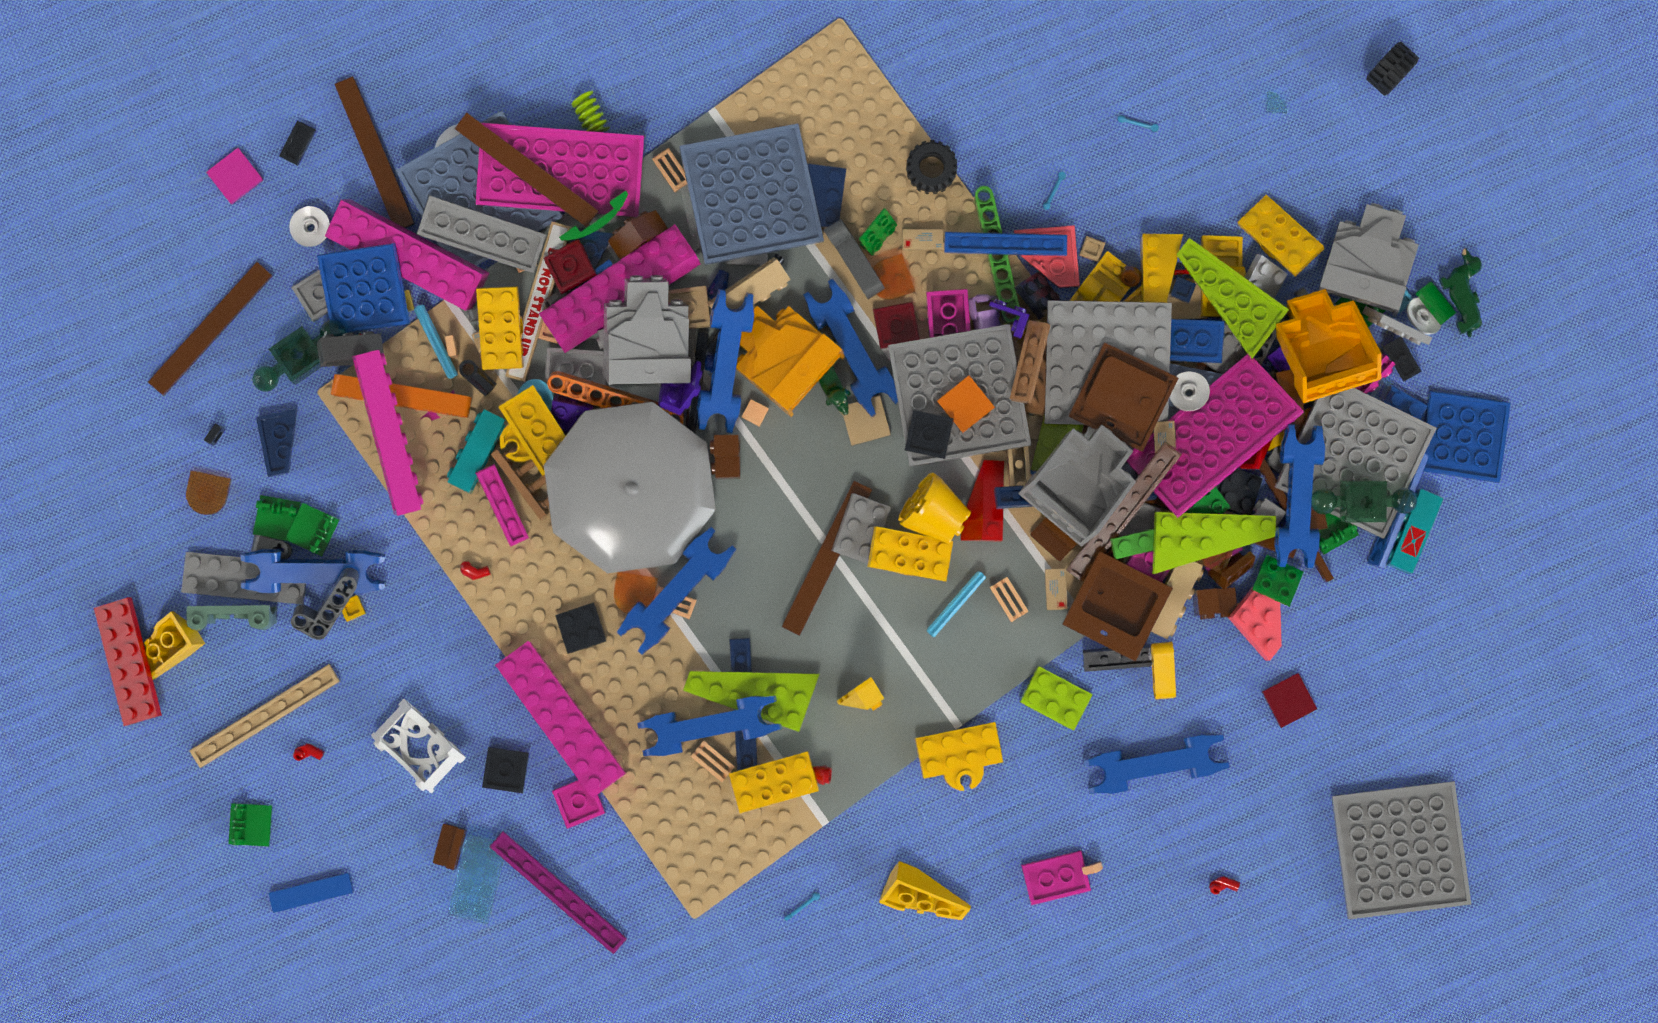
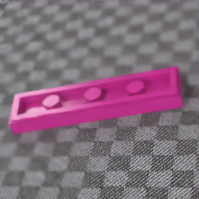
(502, 505)

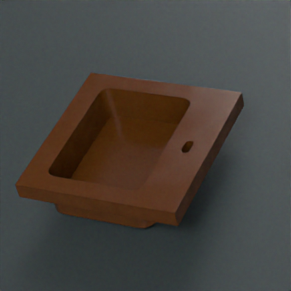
(1125, 393)
(1118, 602)

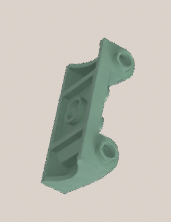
(259, 616)

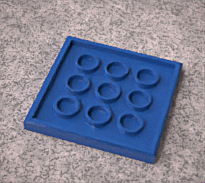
(364, 287)
(1467, 436)

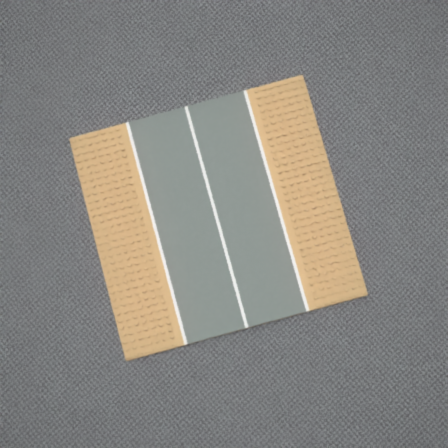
(774, 515)

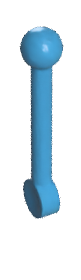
(1154, 128)
(1061, 176)
(816, 896)

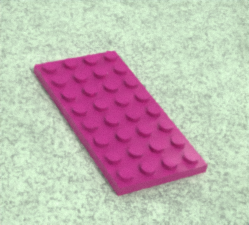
(586, 162)
(1237, 421)

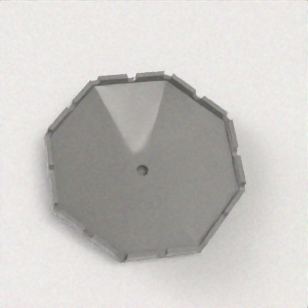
(629, 487)

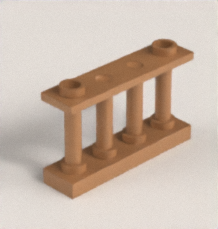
(1031, 369)
(515, 476)

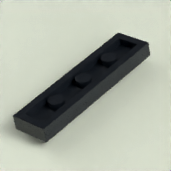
(1109, 659)

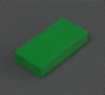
(1435, 303)

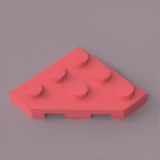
(1058, 269)
(1259, 623)

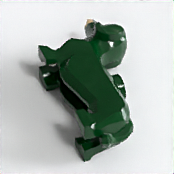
(1461, 293)
(834, 391)

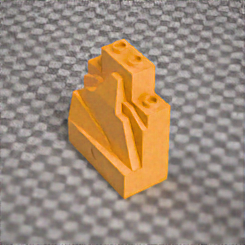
(1327, 346)
(785, 357)

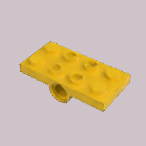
(1280, 235)
(1229, 251)
(1103, 282)
(500, 327)
(909, 554)
(774, 782)

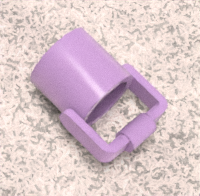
(986, 318)

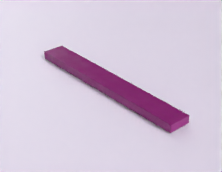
(558, 892)

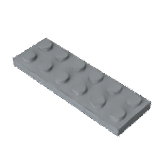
(481, 234)
(1267, 278)
(223, 576)

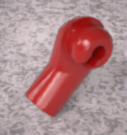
(473, 573)
(307, 750)
(1222, 883)

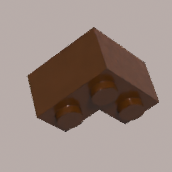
(636, 232)
(727, 456)
(1214, 601)

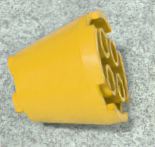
(934, 510)

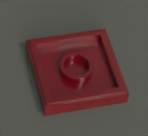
(570, 266)
(896, 324)
(1289, 700)

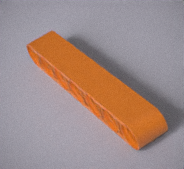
(588, 386)
(408, 397)

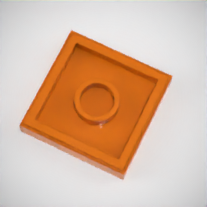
(965, 404)

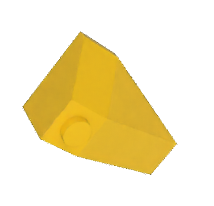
(170, 643)
(863, 696)
(915, 890)

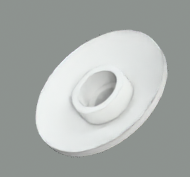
(300, 222)
(1421, 317)
(1190, 382)

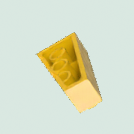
(1158, 264)

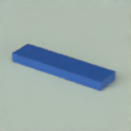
(311, 892)

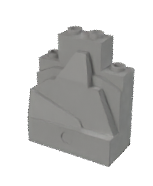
(1371, 260)
(646, 335)
(1081, 483)

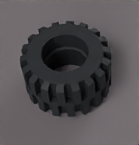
(1392, 68)
(936, 150)

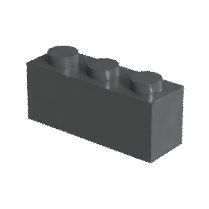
(339, 350)

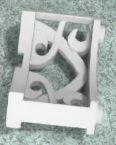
(446, 751)

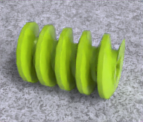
(588, 113)

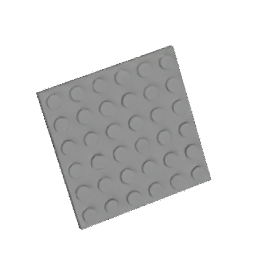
(1078, 335)
(935, 365)
(1364, 443)
(1401, 850)

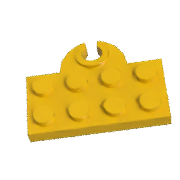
(531, 428)
(959, 754)

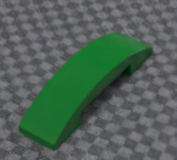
(574, 232)

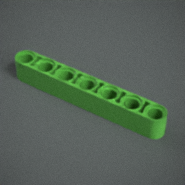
(996, 265)

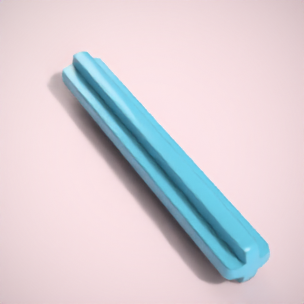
(435, 341)
(956, 603)

